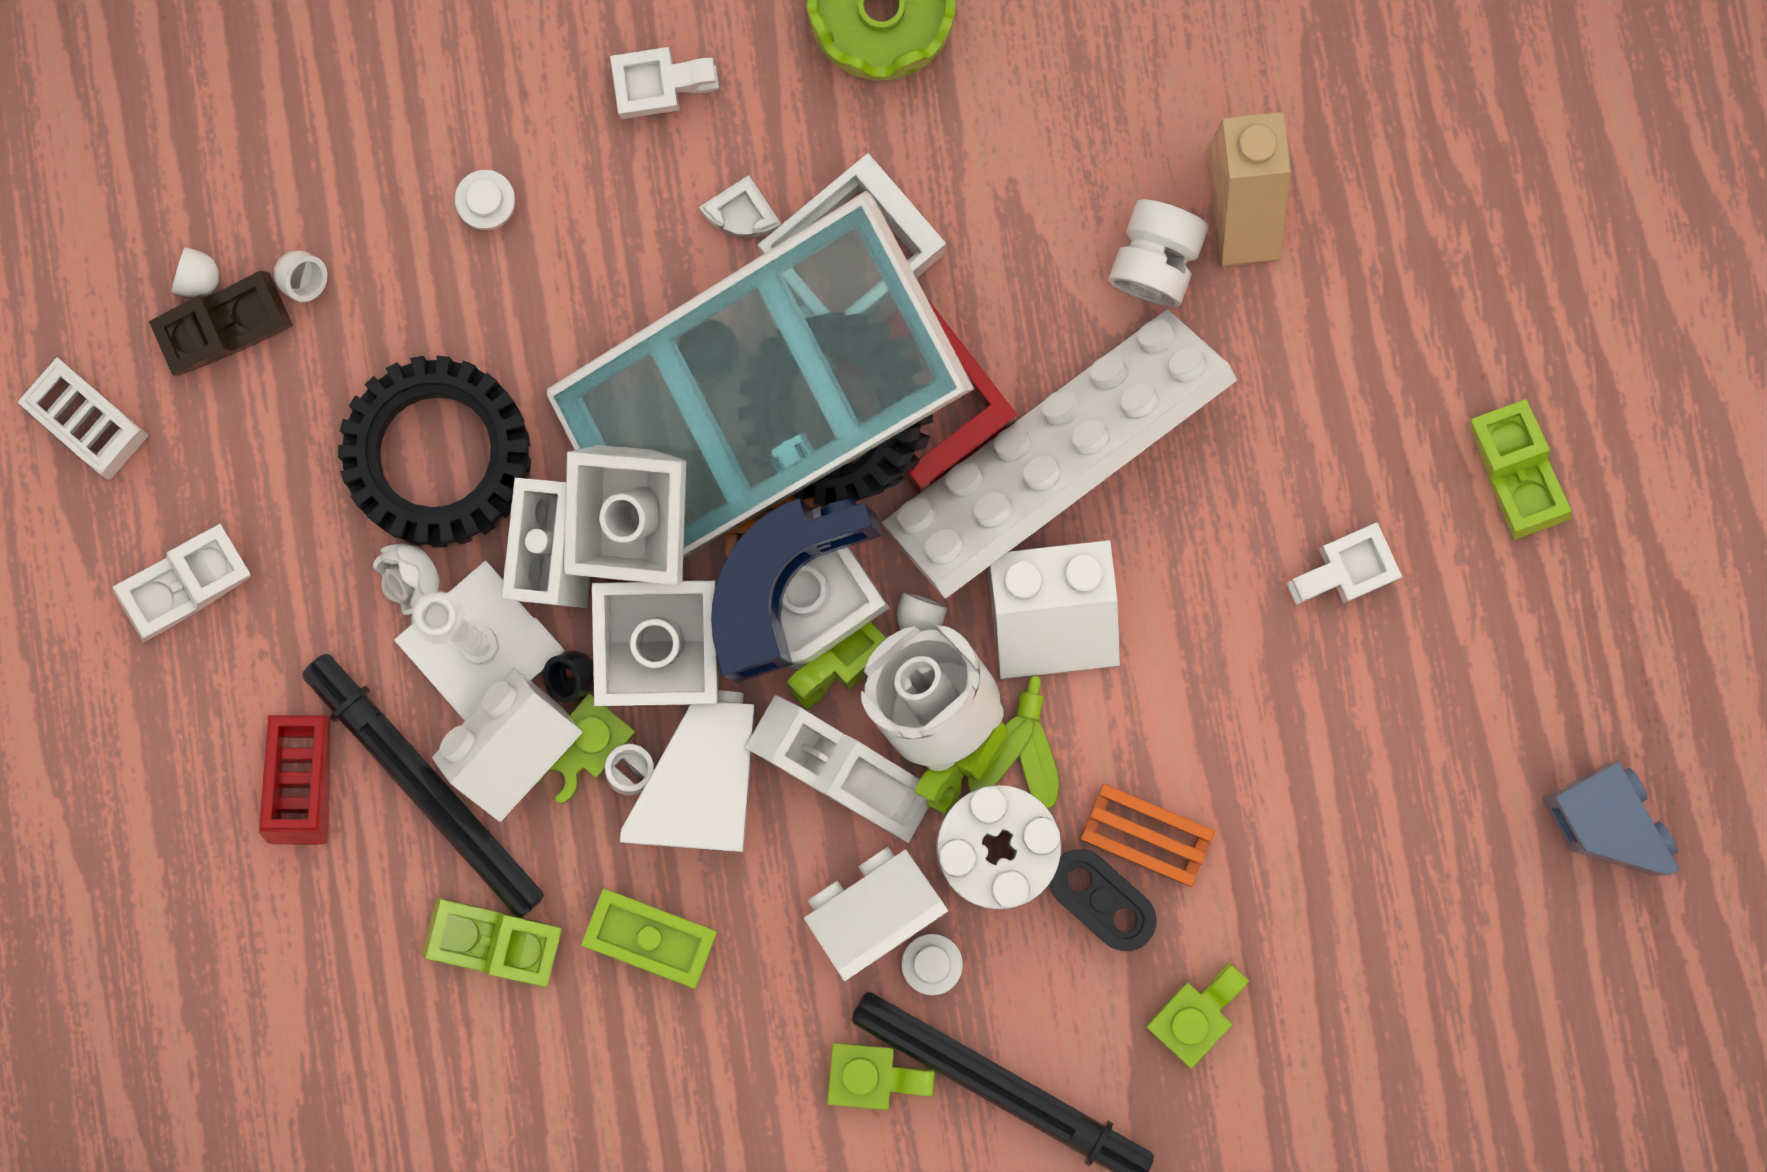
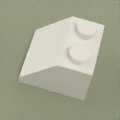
(625, 514)
(1055, 610)
(654, 643)
(873, 913)

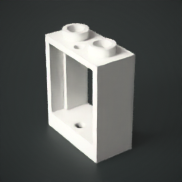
(896, 208)

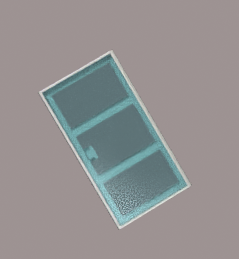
(773, 372)

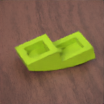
(1519, 469)
(491, 942)

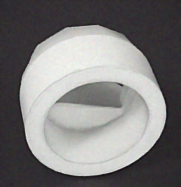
(195, 274)
(300, 275)
(919, 612)
(637, 760)

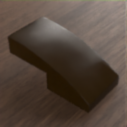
(220, 324)

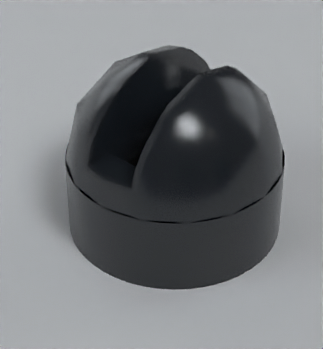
(569, 688)

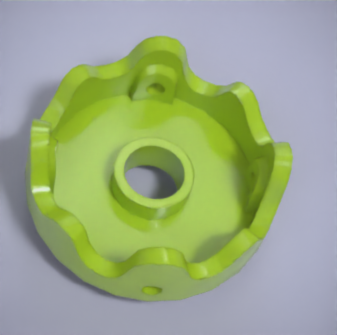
(880, 48)

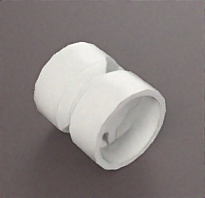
(1160, 247)

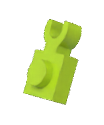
(600, 736)

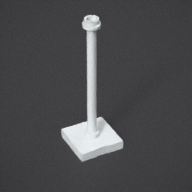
(475, 639)

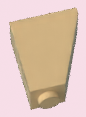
(1250, 187)

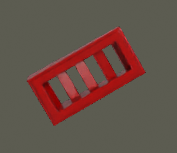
(296, 831)

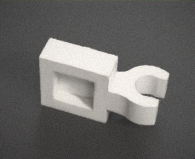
(650, 81)
(1353, 566)

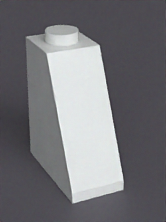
(700, 782)

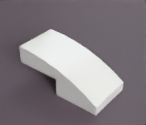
(181, 583)

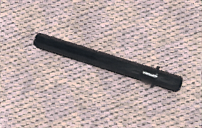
(422, 784)
(1001, 1087)

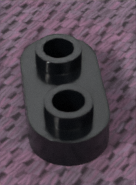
(1102, 899)

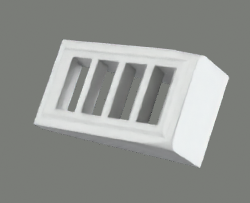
(116, 450)

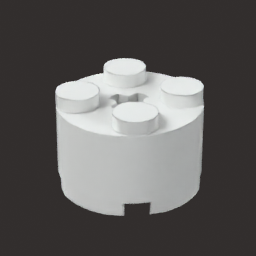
(931, 696)
(1032, 838)

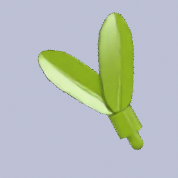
(1029, 741)

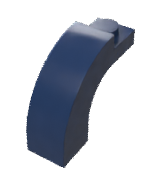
(758, 571)

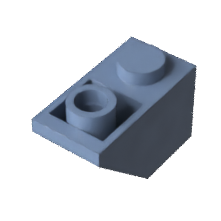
(1607, 821)

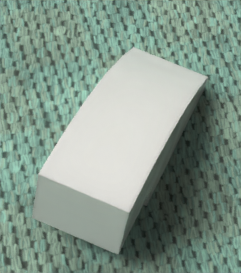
(839, 767)

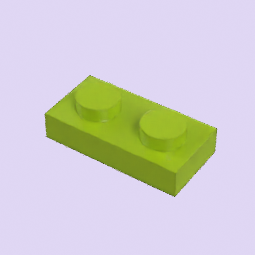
(649, 938)

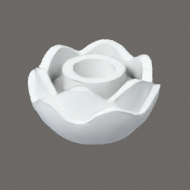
(406, 574)

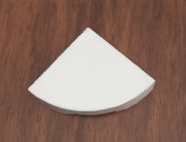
(741, 211)

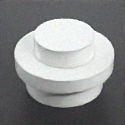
(485, 199)
(932, 964)

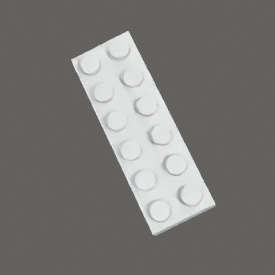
(1058, 452)

